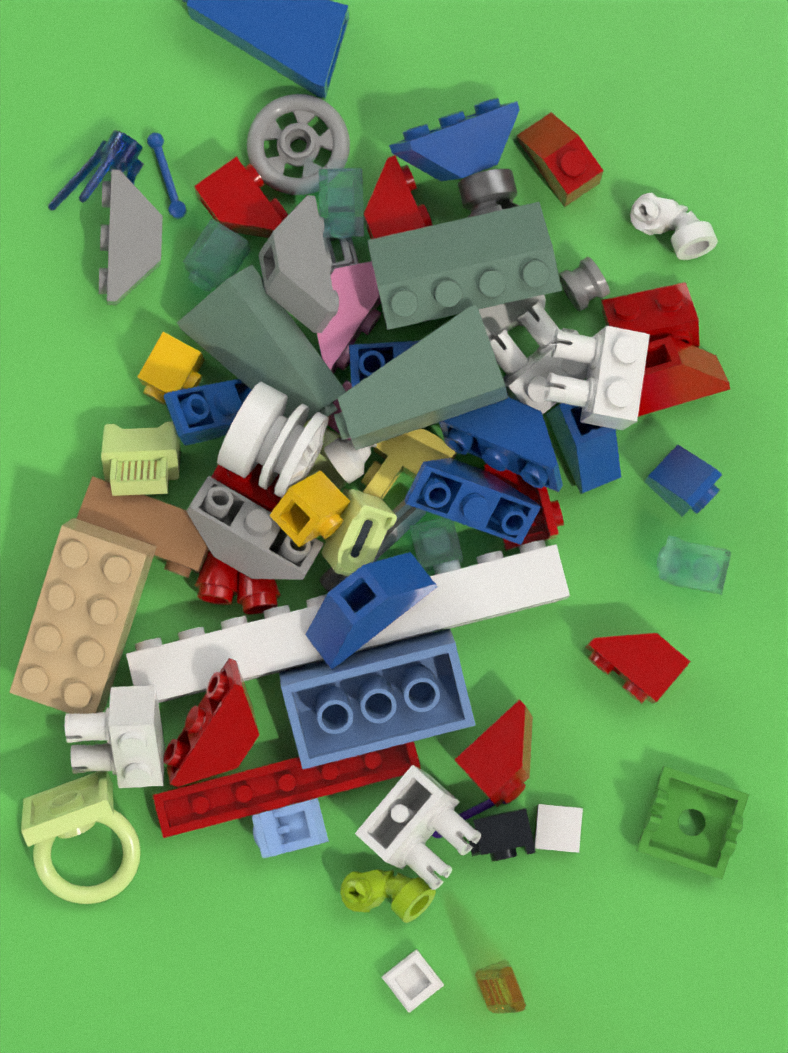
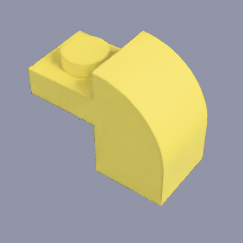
(404, 455)

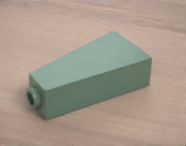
(262, 343)
(426, 384)

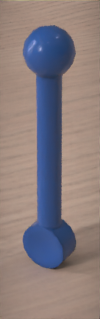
(177, 208)

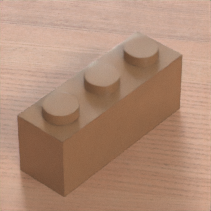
(147, 521)

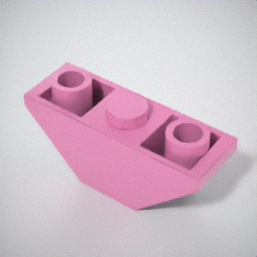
(355, 314)

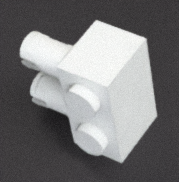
(527, 376)
(613, 379)
(132, 734)
(408, 819)

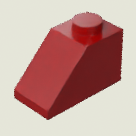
(561, 158)
(501, 756)

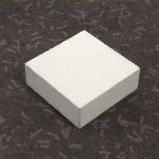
(558, 828)
(412, 980)

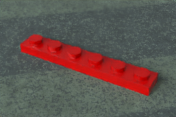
(274, 788)

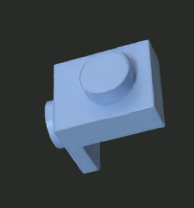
(289, 828)

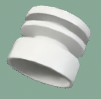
(269, 438)

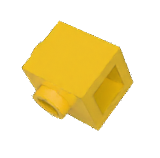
(170, 368)
(310, 509)

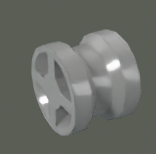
(584, 284)

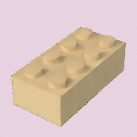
(82, 618)

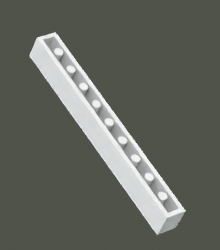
(279, 641)

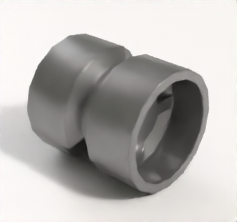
(488, 191)

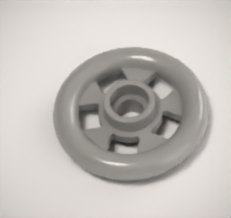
(305, 109)

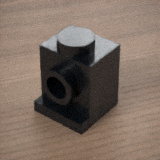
(503, 834)

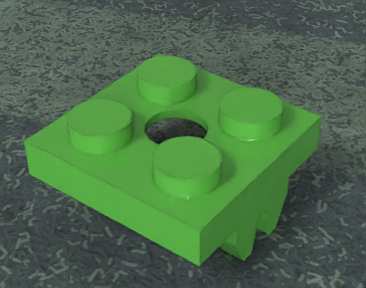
(722, 815)

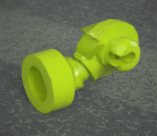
(369, 889)

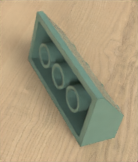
(463, 265)

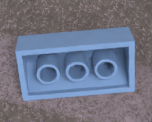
(377, 699)

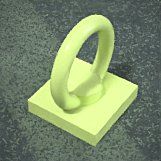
(68, 813)

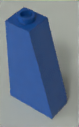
(287, 35)

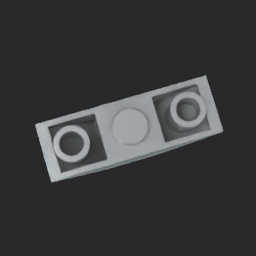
(130, 238)
(299, 267)
(247, 536)

